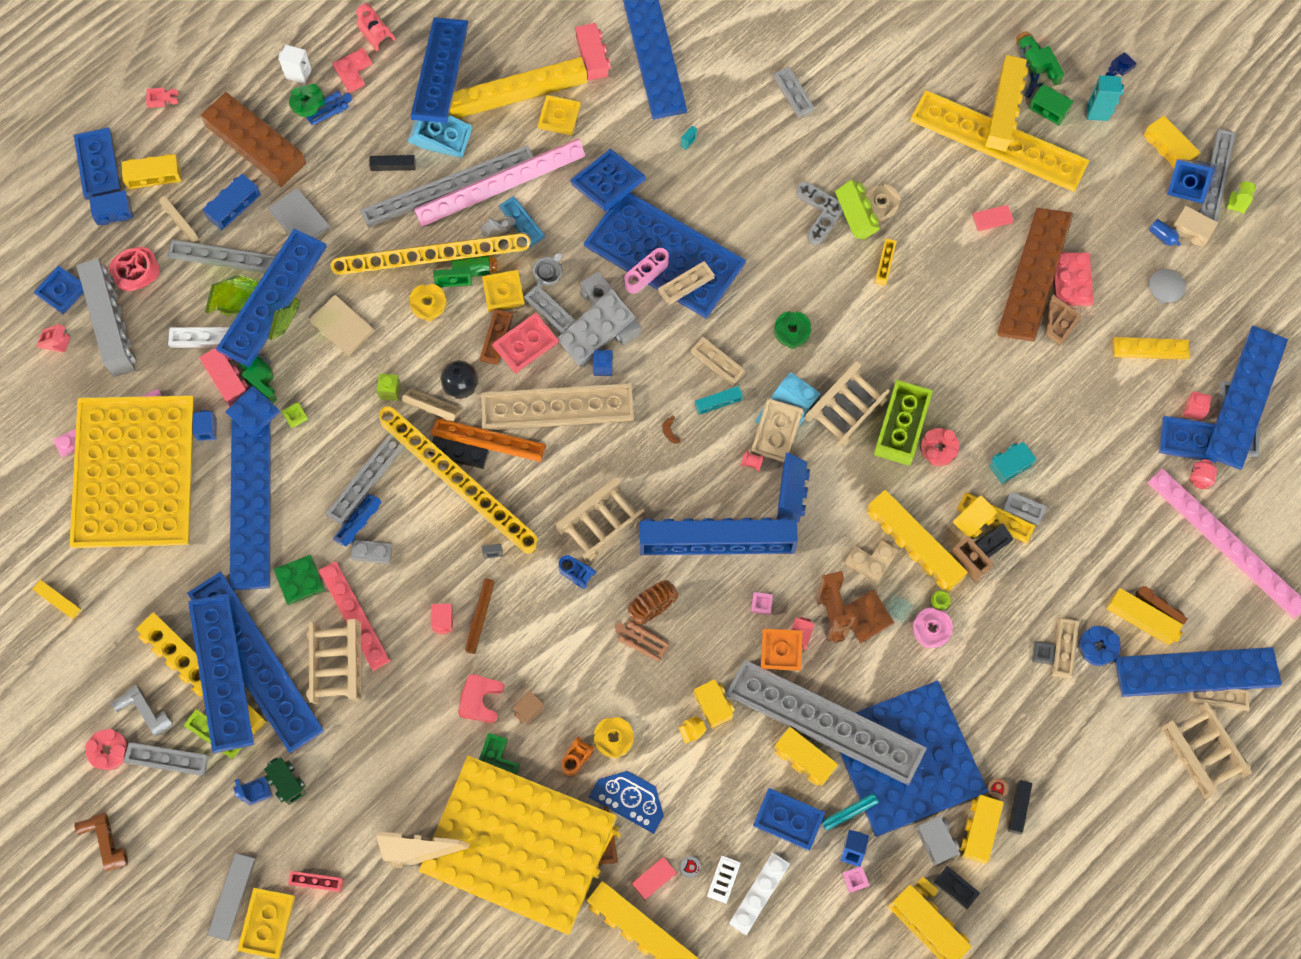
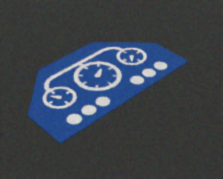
(630, 798)

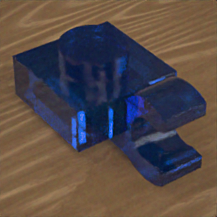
(1121, 65)

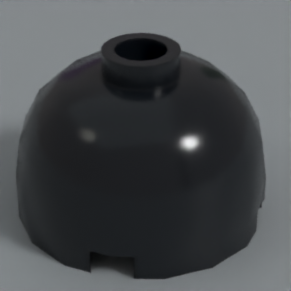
(459, 379)

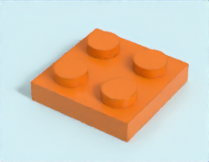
(781, 649)

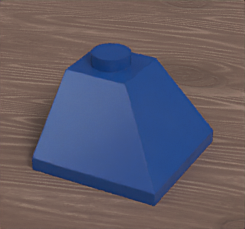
(1191, 180)

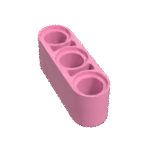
(644, 278)

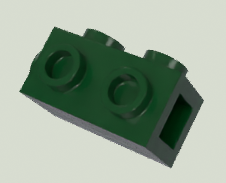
(281, 776)

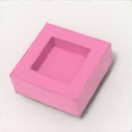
(761, 603)
(855, 879)

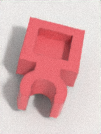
(158, 97)

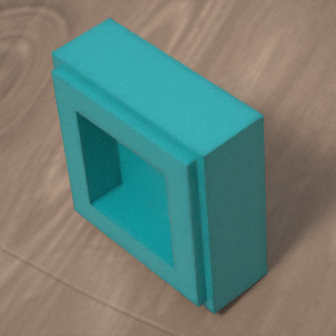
(689, 137)

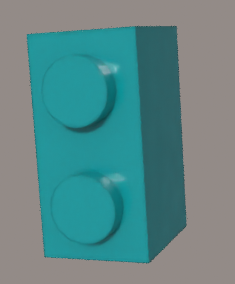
(1012, 462)

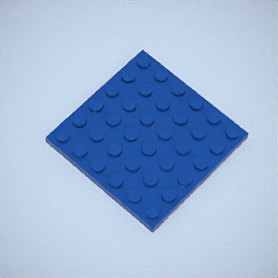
(944, 774)

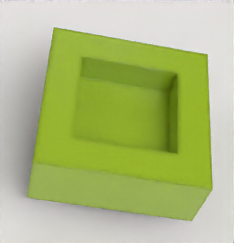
(294, 415)

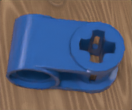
(577, 571)

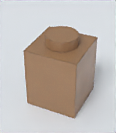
(528, 708)

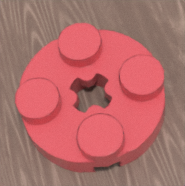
(946, 438)
(96, 745)

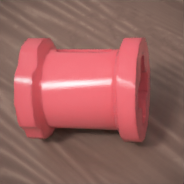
(752, 461)

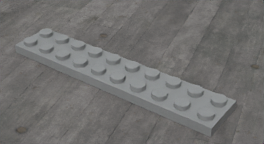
(826, 722)

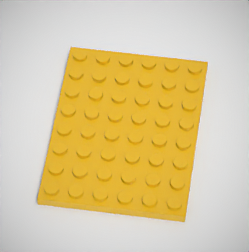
(132, 472)
(526, 844)

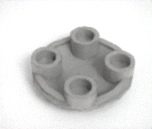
(1167, 286)

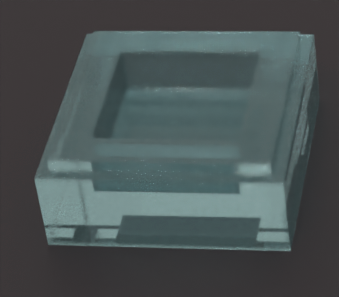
(899, 609)

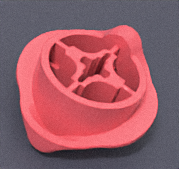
(136, 275)

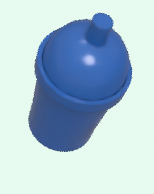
(1165, 233)

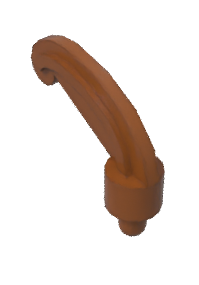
(668, 432)

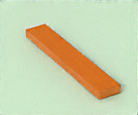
(488, 439)

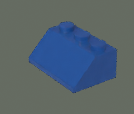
(792, 488)

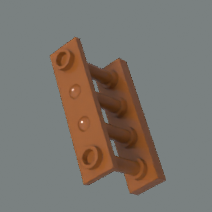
(829, 595)

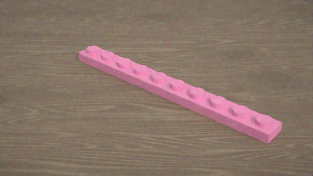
(499, 182)
(1227, 543)

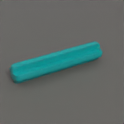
(850, 811)

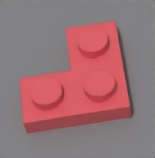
(348, 69)

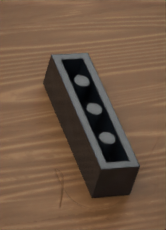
(392, 163)
(1020, 807)

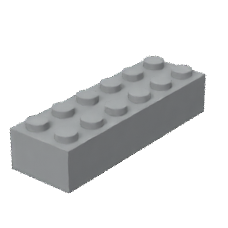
(106, 317)

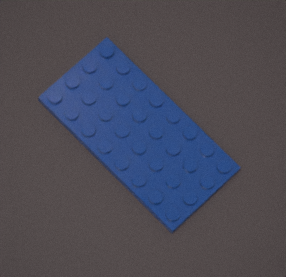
(637, 228)

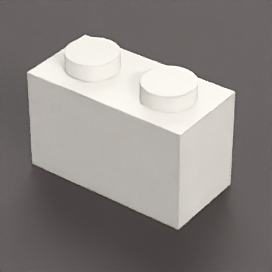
(295, 64)

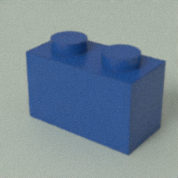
(111, 208)

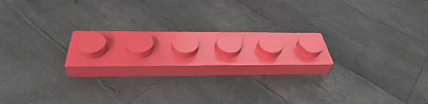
(351, 609)

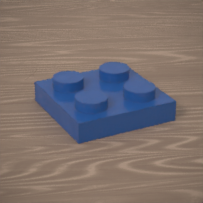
(60, 290)
(252, 411)

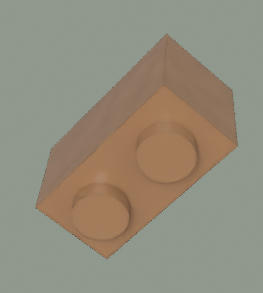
(972, 559)

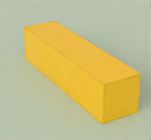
(885, 262)
(56, 599)

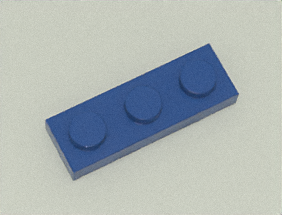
(357, 520)

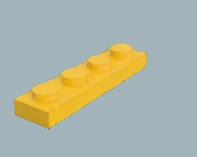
(1151, 348)

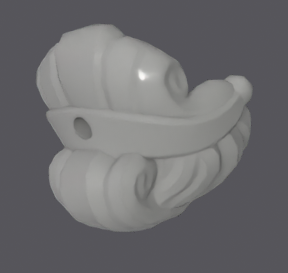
(495, 228)

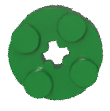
(299, 95)
(792, 319)

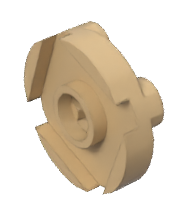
(891, 200)

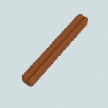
(479, 616)

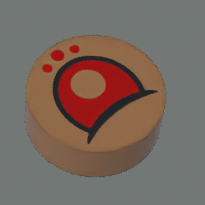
(997, 788)

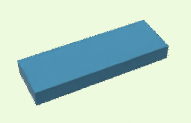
(523, 221)

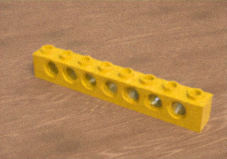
(151, 628)

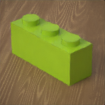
(858, 209)

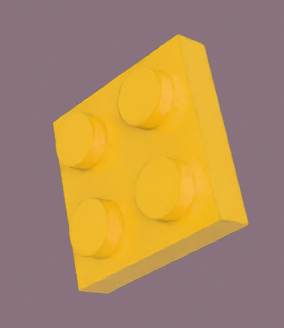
(559, 115)
(503, 290)

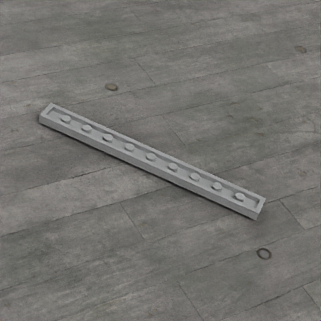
(419, 196)

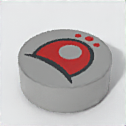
(690, 867)

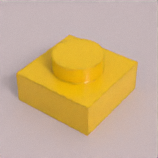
(926, 887)

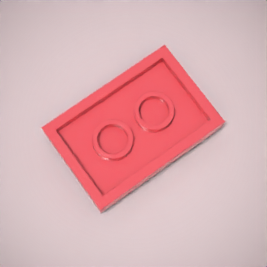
(1074, 279)
(525, 343)

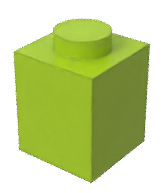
(388, 387)

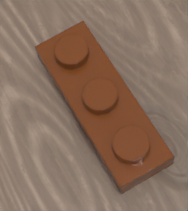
(498, 327)

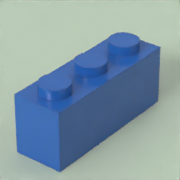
(231, 201)

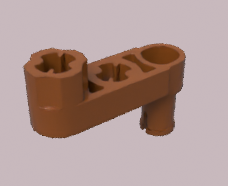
(110, 857)

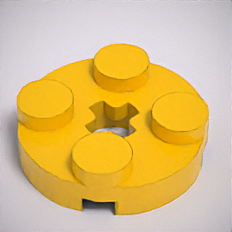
(427, 292)
(625, 736)

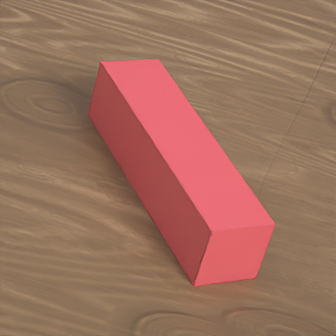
(315, 881)

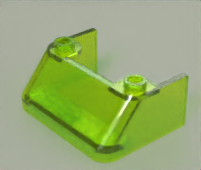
(231, 295)

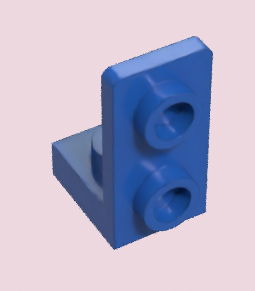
(253, 791)

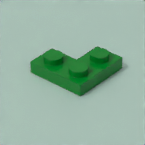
(493, 752)

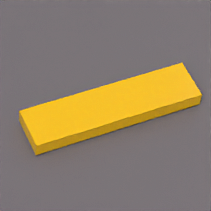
(1016, 526)

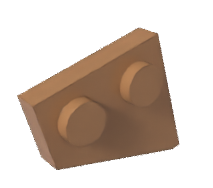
(1060, 320)

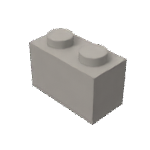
(937, 840)

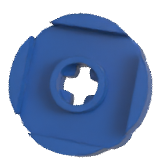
(1089, 649)

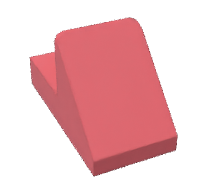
(54, 338)

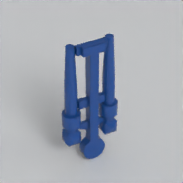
(338, 106)

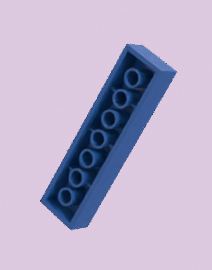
(718, 537)

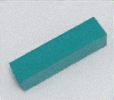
(718, 400)

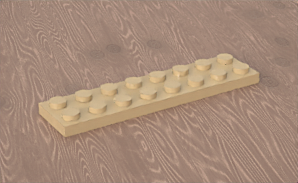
(557, 406)

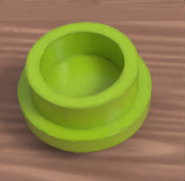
(940, 600)

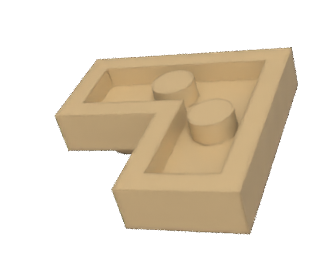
(872, 566)

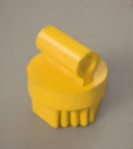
(692, 729)

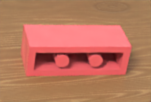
(592, 51)
(224, 376)

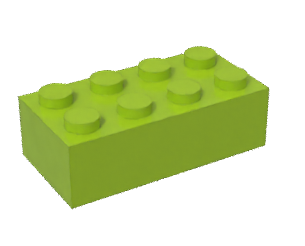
(903, 422)

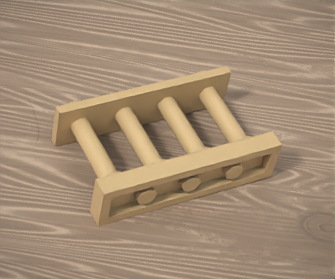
(841, 388)
(597, 502)
(352, 670)
(1197, 767)

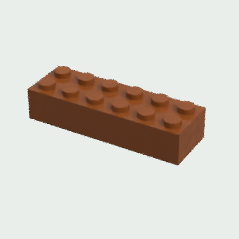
(253, 139)

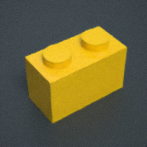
(975, 517)
(713, 703)

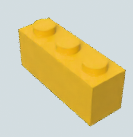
(1170, 141)
(151, 171)
(805, 757)
(981, 829)

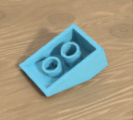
(441, 137)
(795, 393)

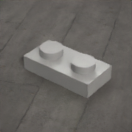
(1025, 508)
(371, 552)

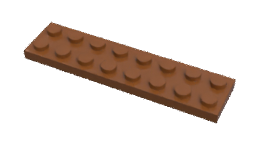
(1035, 274)

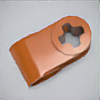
(579, 754)

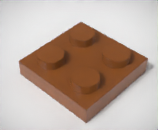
(870, 616)

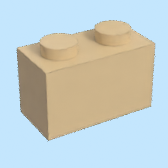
(1194, 226)

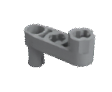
(156, 723)

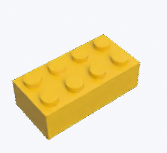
(929, 925)

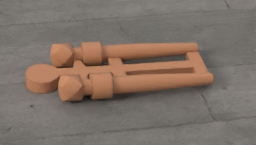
(620, 628)

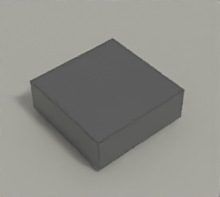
(492, 551)
(1043, 652)

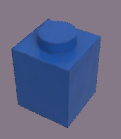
(603, 362)
(204, 425)
(854, 848)

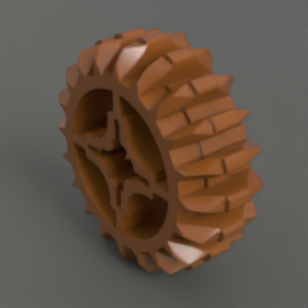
(653, 602)

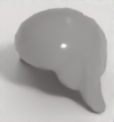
(547, 270)

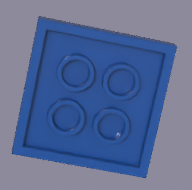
(607, 179)

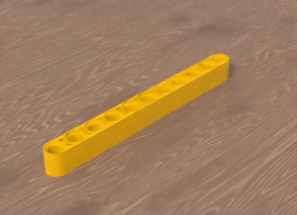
(423, 258)
(462, 487)

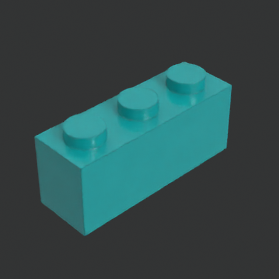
(1104, 98)

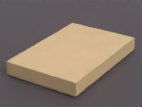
(341, 325)
(776, 430)

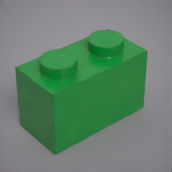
(1051, 104)

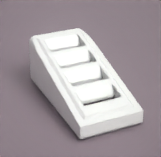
(730, 862)

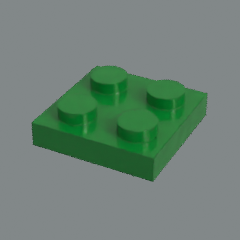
(299, 579)

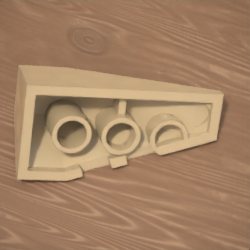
(405, 850)

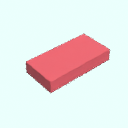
(993, 218)
(654, 878)

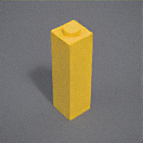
(1145, 617)

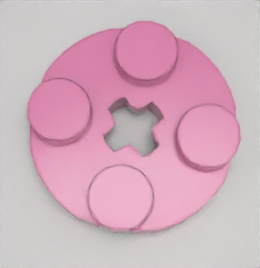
(935, 617)

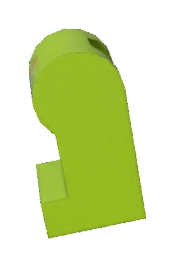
(1241, 200)

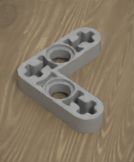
(827, 213)

